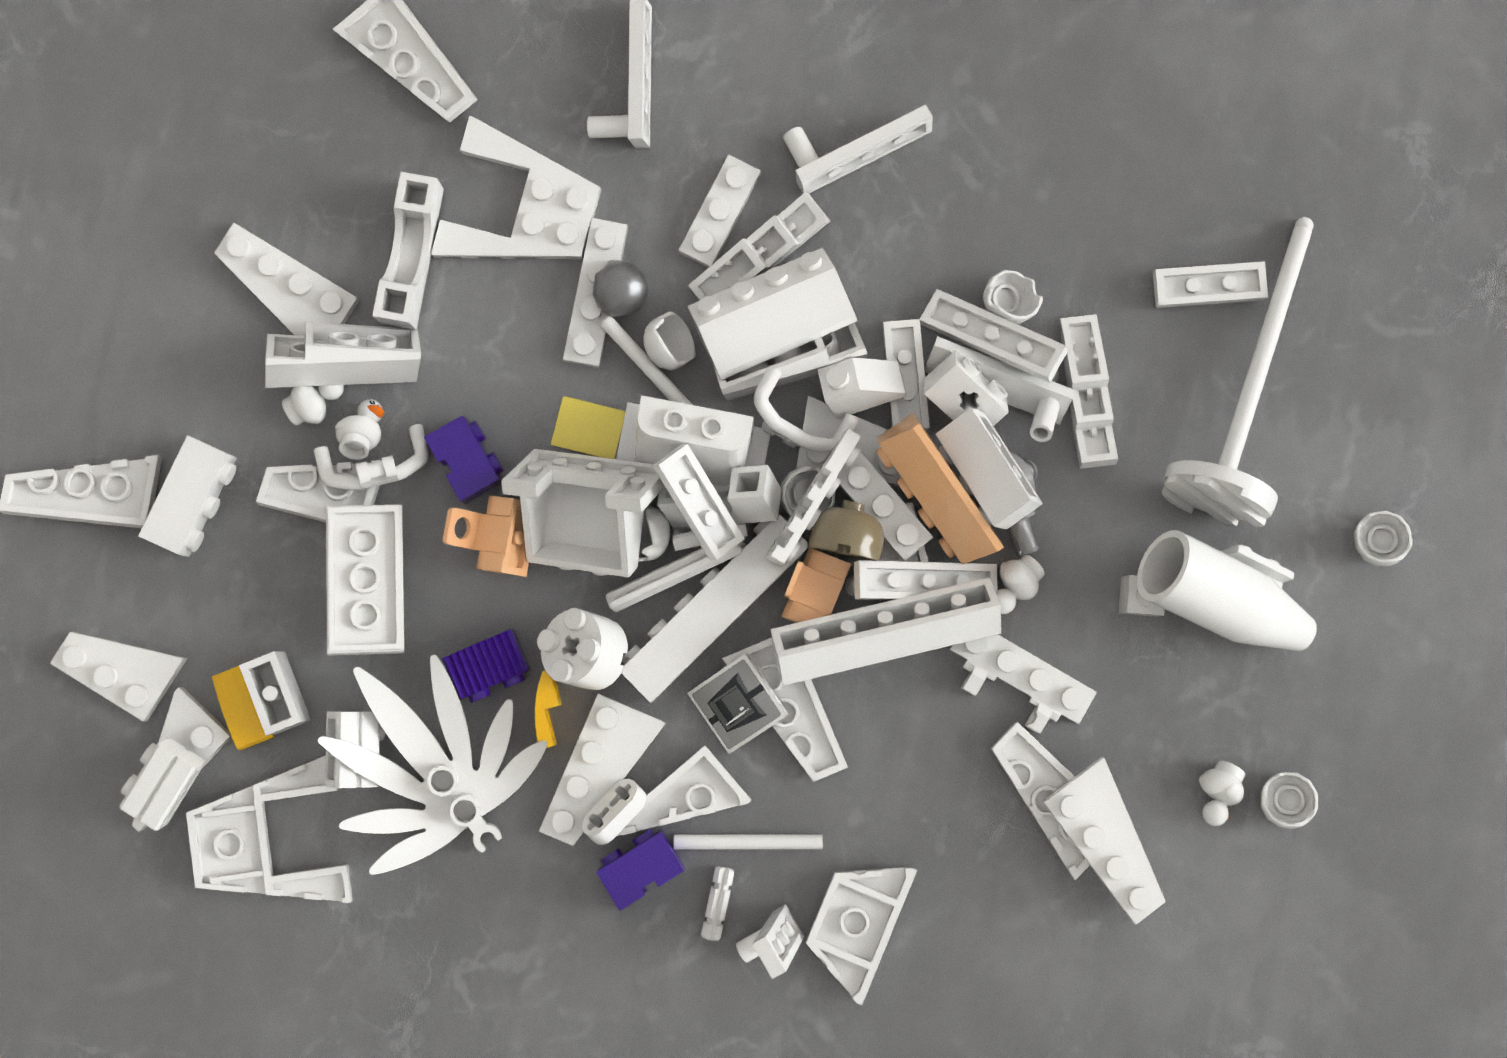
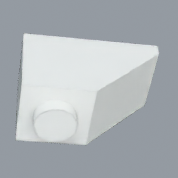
(860, 384)

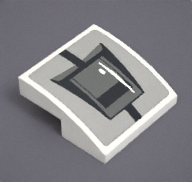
(737, 703)

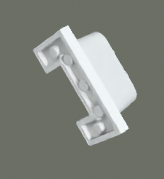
(715, 436)
(583, 510)

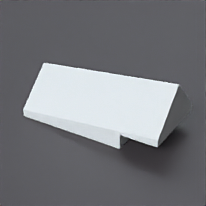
(342, 356)
(798, 362)

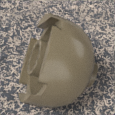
(848, 532)

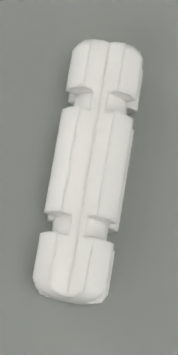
(717, 903)

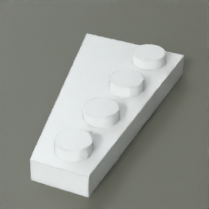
(1036, 777)

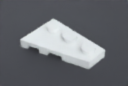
(119, 672)

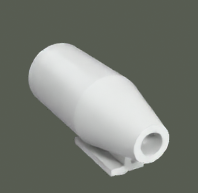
(1224, 591)

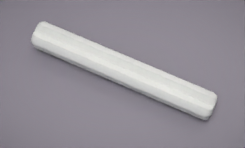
(664, 578)

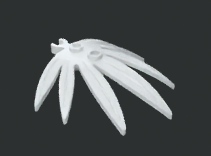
(451, 789)

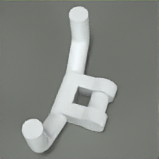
(790, 434)
(378, 472)

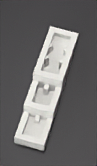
(763, 248)
(1091, 403)

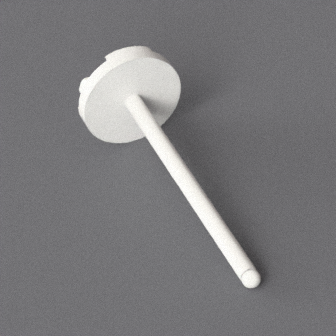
(1220, 487)

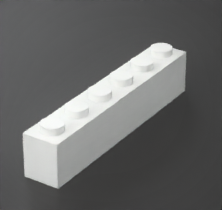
(707, 614)
(886, 631)

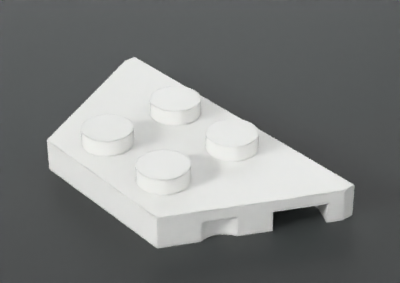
(858, 922)

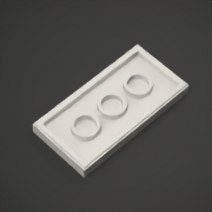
(364, 580)

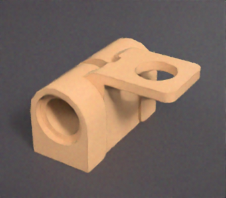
(495, 535)
(814, 586)

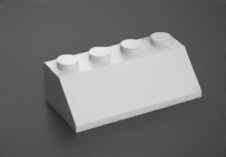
(772, 313)

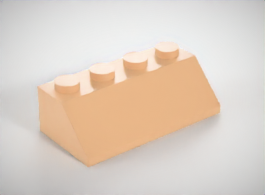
(938, 490)

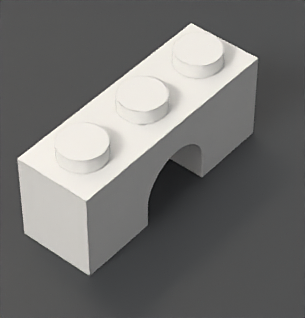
(749, 497)

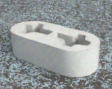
(614, 811)

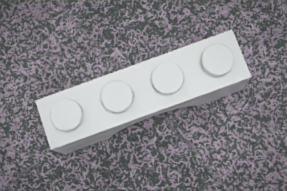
(404, 282)

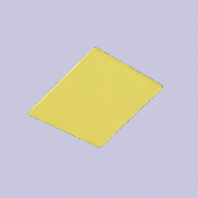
(588, 428)

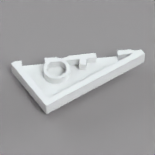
(192, 728)
(690, 791)

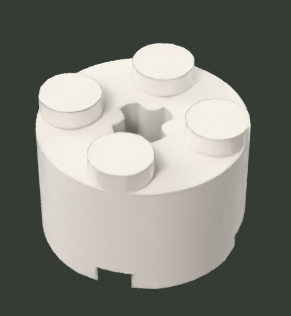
(583, 649)

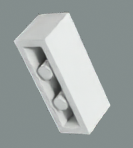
(987, 469)
(188, 497)

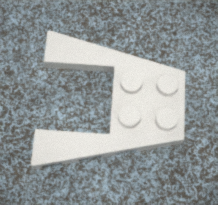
(552, 210)
(233, 842)

